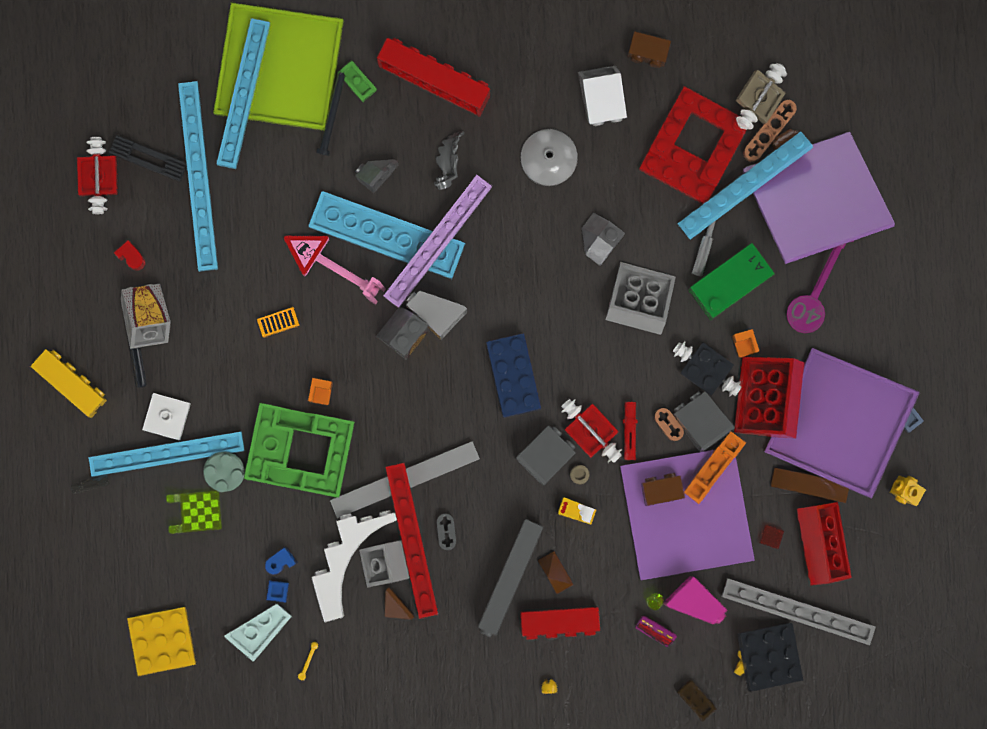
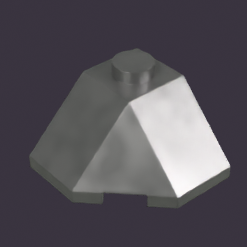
(375, 173)
(600, 238)

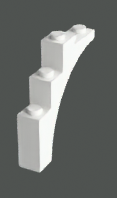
(329, 585)

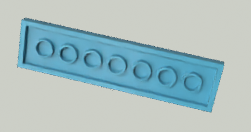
(379, 232)

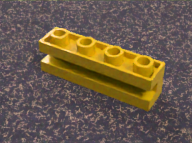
(68, 383)

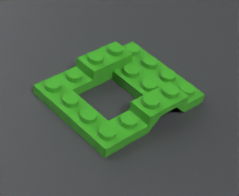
(273, 443)

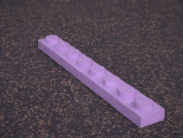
(437, 241)

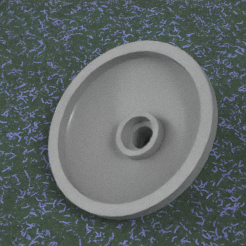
(549, 170)

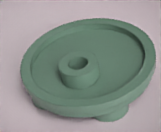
(224, 471)

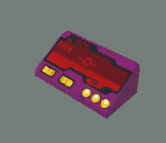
(655, 631)

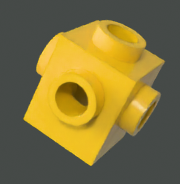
(907, 490)

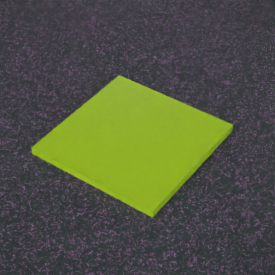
(294, 70)

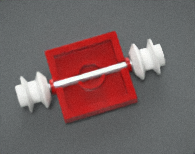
(97, 175)
(591, 430)

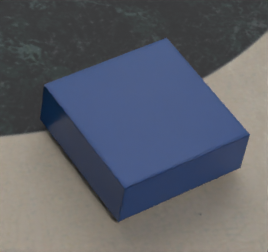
(277, 591)

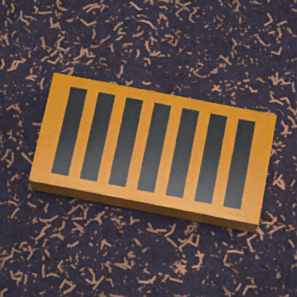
(278, 322)

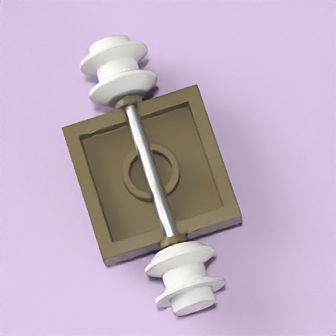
(760, 96)

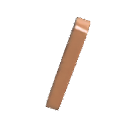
(770, 131)

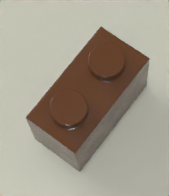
(649, 49)
(662, 490)

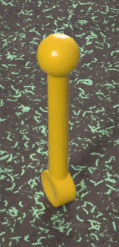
(314, 645)

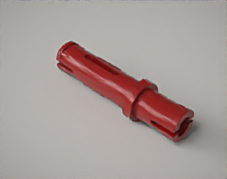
(630, 427)

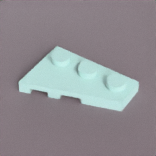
(258, 632)

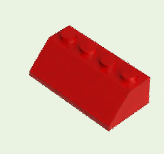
(824, 543)

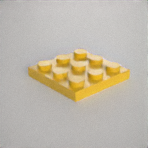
(161, 641)

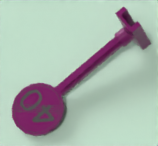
(807, 312)

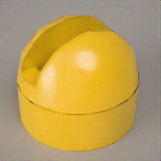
(549, 688)

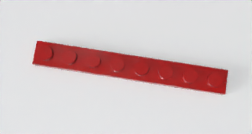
(411, 540)

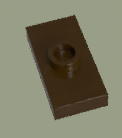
(696, 700)

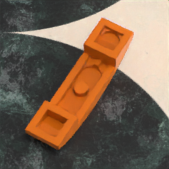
(714, 467)

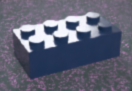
(513, 375)

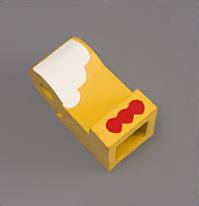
(576, 511)

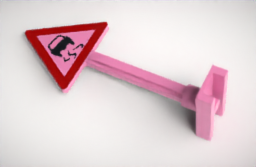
(307, 251)

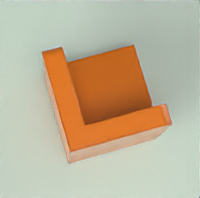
(745, 343)
(320, 391)

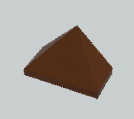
(555, 572)
(395, 607)

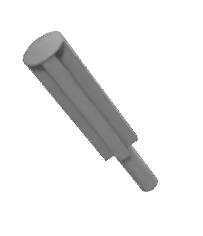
(703, 251)

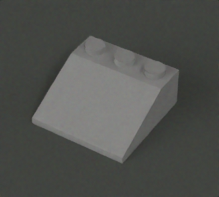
(641, 298)

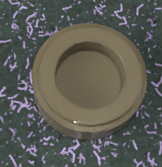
(579, 474)

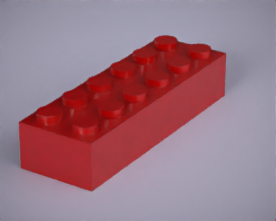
(433, 76)

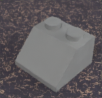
(384, 564)

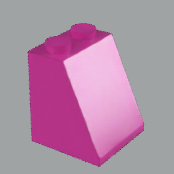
(696, 601)

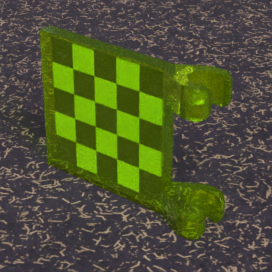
(198, 510)

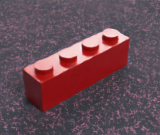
(560, 621)

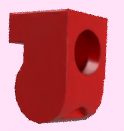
(133, 256)

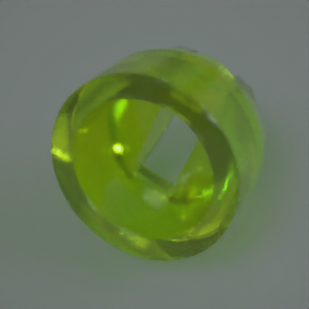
(655, 601)

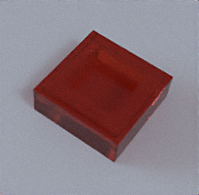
(771, 537)

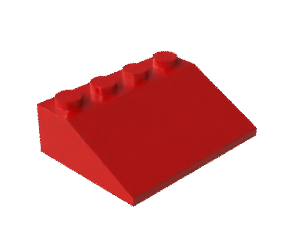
(769, 397)

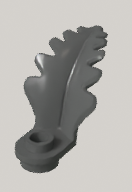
(448, 161)

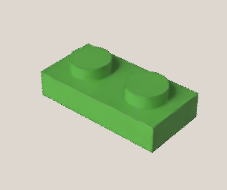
(357, 81)

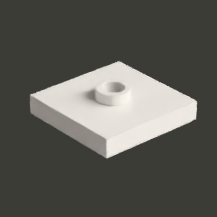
(166, 416)

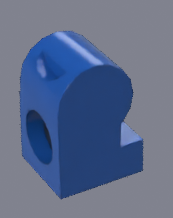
(277, 562)

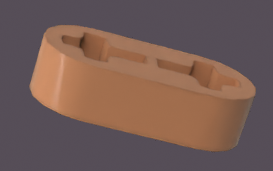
(672, 421)

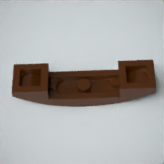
(808, 485)

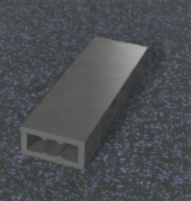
(509, 578)

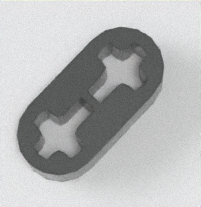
(451, 530)

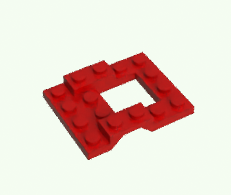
(682, 169)

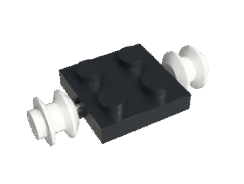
(707, 369)

